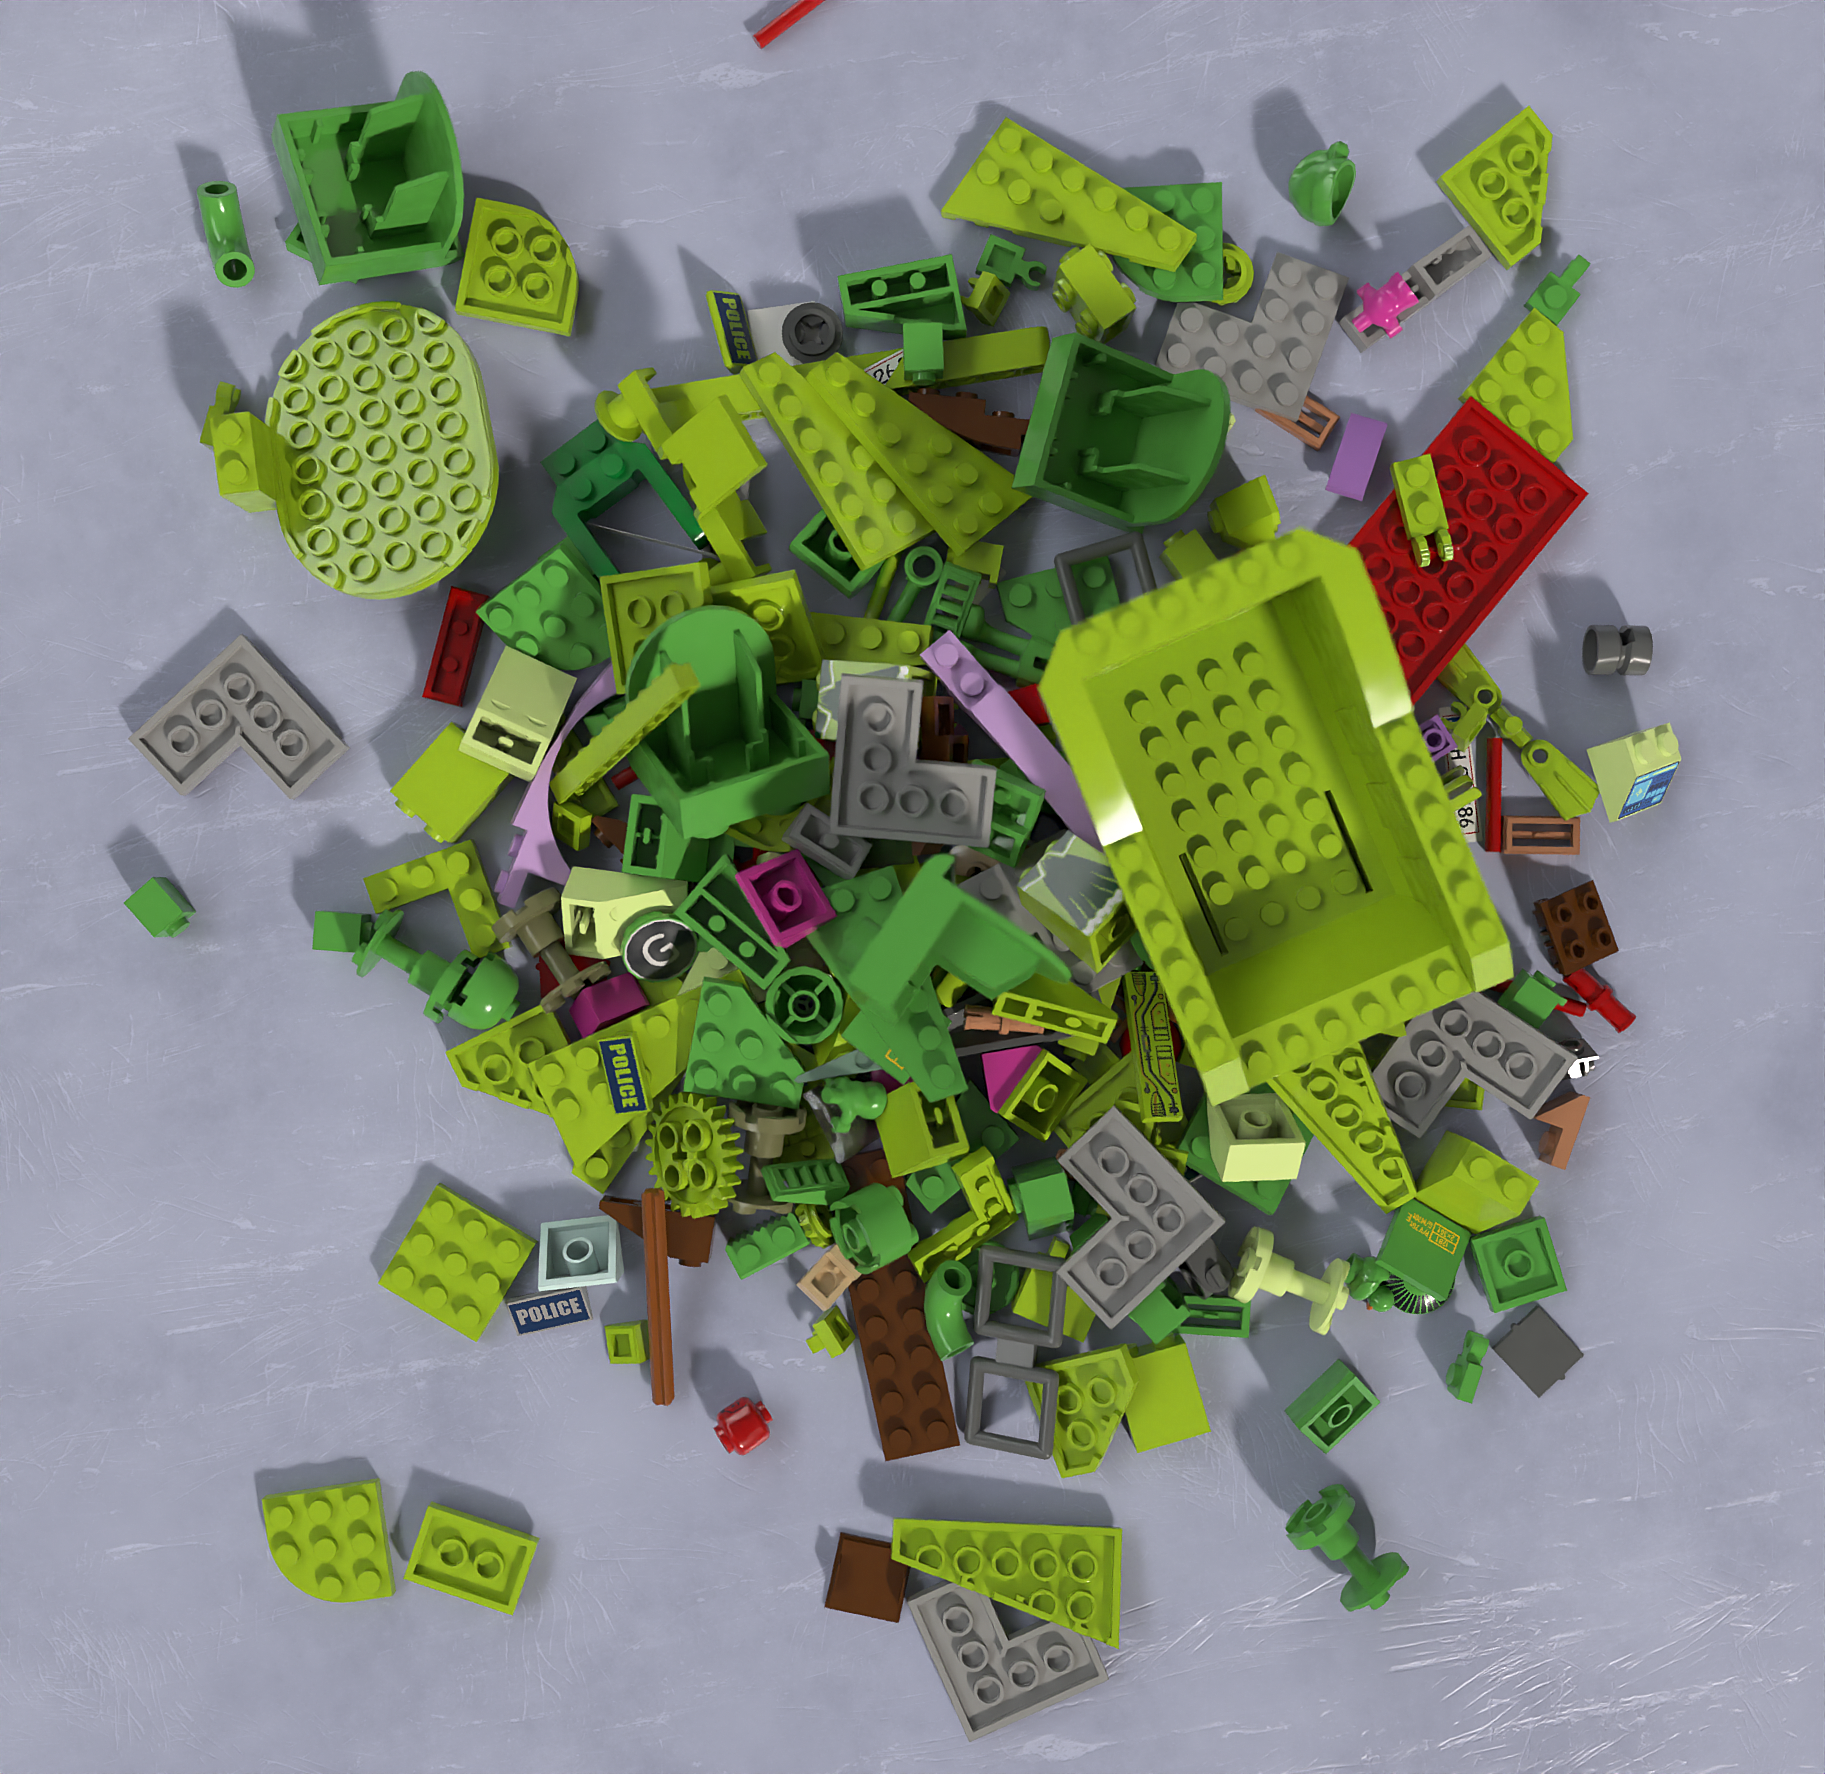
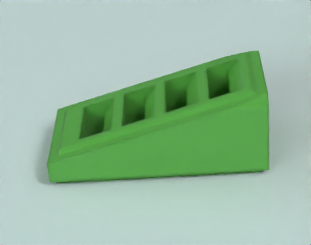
(944, 623)
(826, 1173)

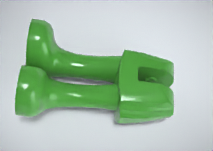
(1027, 649)

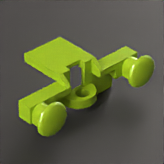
(715, 459)

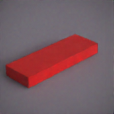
(455, 648)

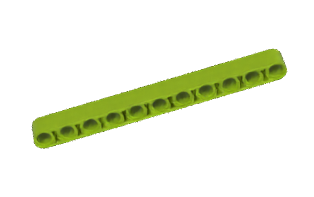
(965, 363)

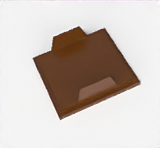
(867, 1579)

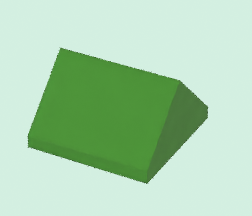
(1331, 1406)

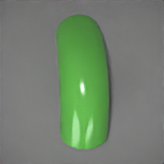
(225, 233)
(944, 1309)

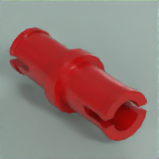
(1600, 998)

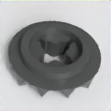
(813, 316)

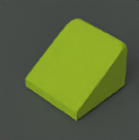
(628, 1342)

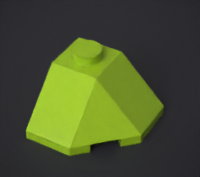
(1245, 514)

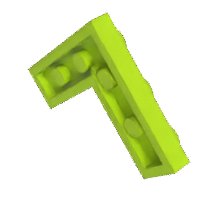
(451, 869)
(989, 1215)

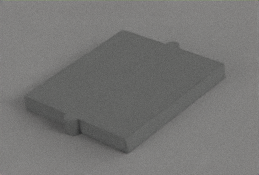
(1537, 1351)

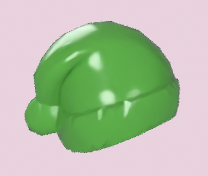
(1322, 184)

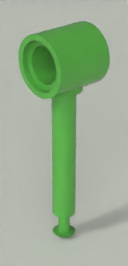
(915, 582)

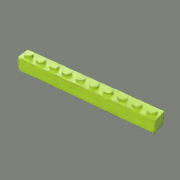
(624, 732)

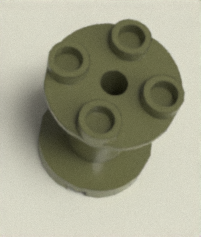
(543, 938)
(764, 1142)

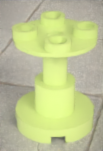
(1276, 1275)

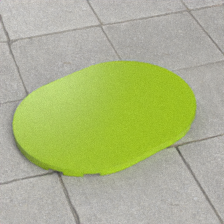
(382, 450)

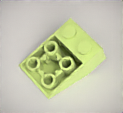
(517, 714)
(604, 903)

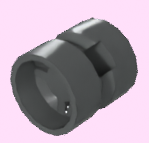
(1622, 650)

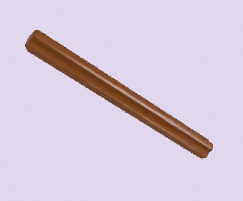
(658, 1296)

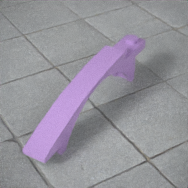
(1011, 730)
(536, 848)

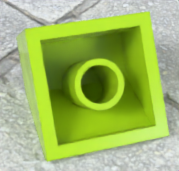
(1043, 1096)

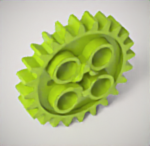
(694, 1154)

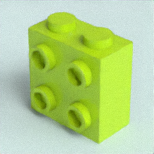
(1093, 294)

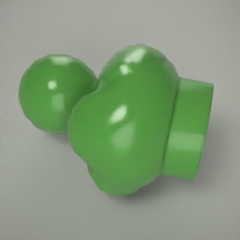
(1365, 1281)

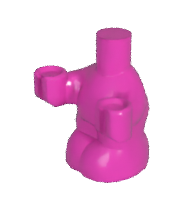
(1384, 305)

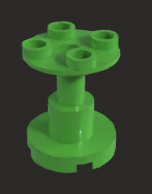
(427, 972)
(1328, 1527)

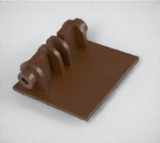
(1575, 928)

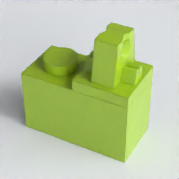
(1034, 1295)

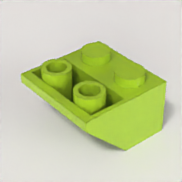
(920, 1132)

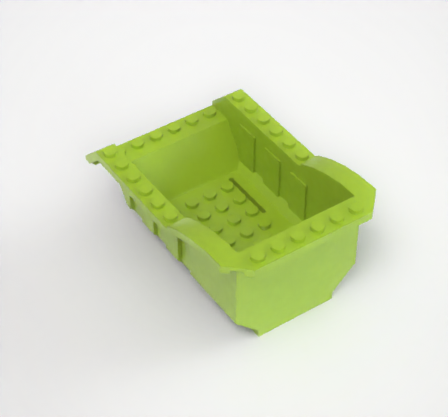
(1272, 809)

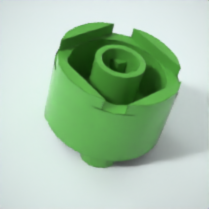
(872, 1227)

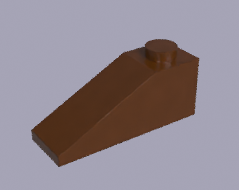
(687, 1237)

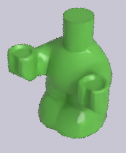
(853, 1098)

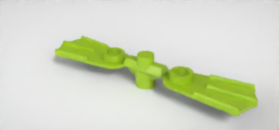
(1558, 777)

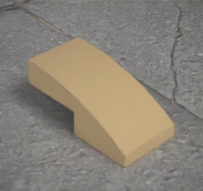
(828, 1277)

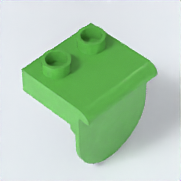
(375, 183)
(1121, 435)
(733, 740)
(944, 928)

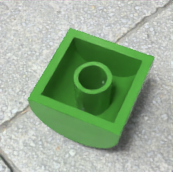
(827, 555)

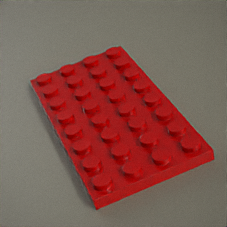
(1500, 514)

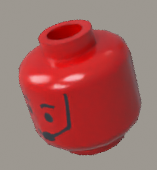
(743, 1426)

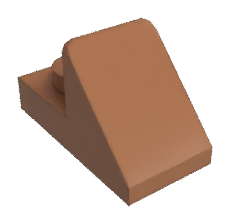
(1565, 1117)

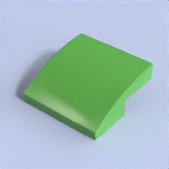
(1013, 817)

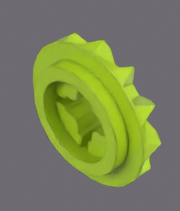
(1240, 266)
(816, 1223)

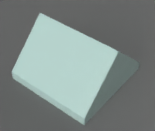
(579, 1253)

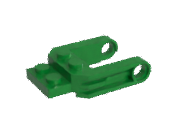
(598, 472)

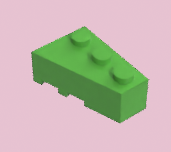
(904, 294)
(729, 923)
(981, 1128)
(1043, 1197)
(1161, 1309)

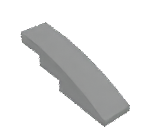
(1427, 280)

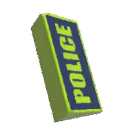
(731, 329)
(625, 1074)

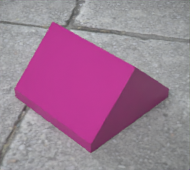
(786, 898)
(1004, 1070)

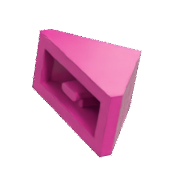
(607, 1003)

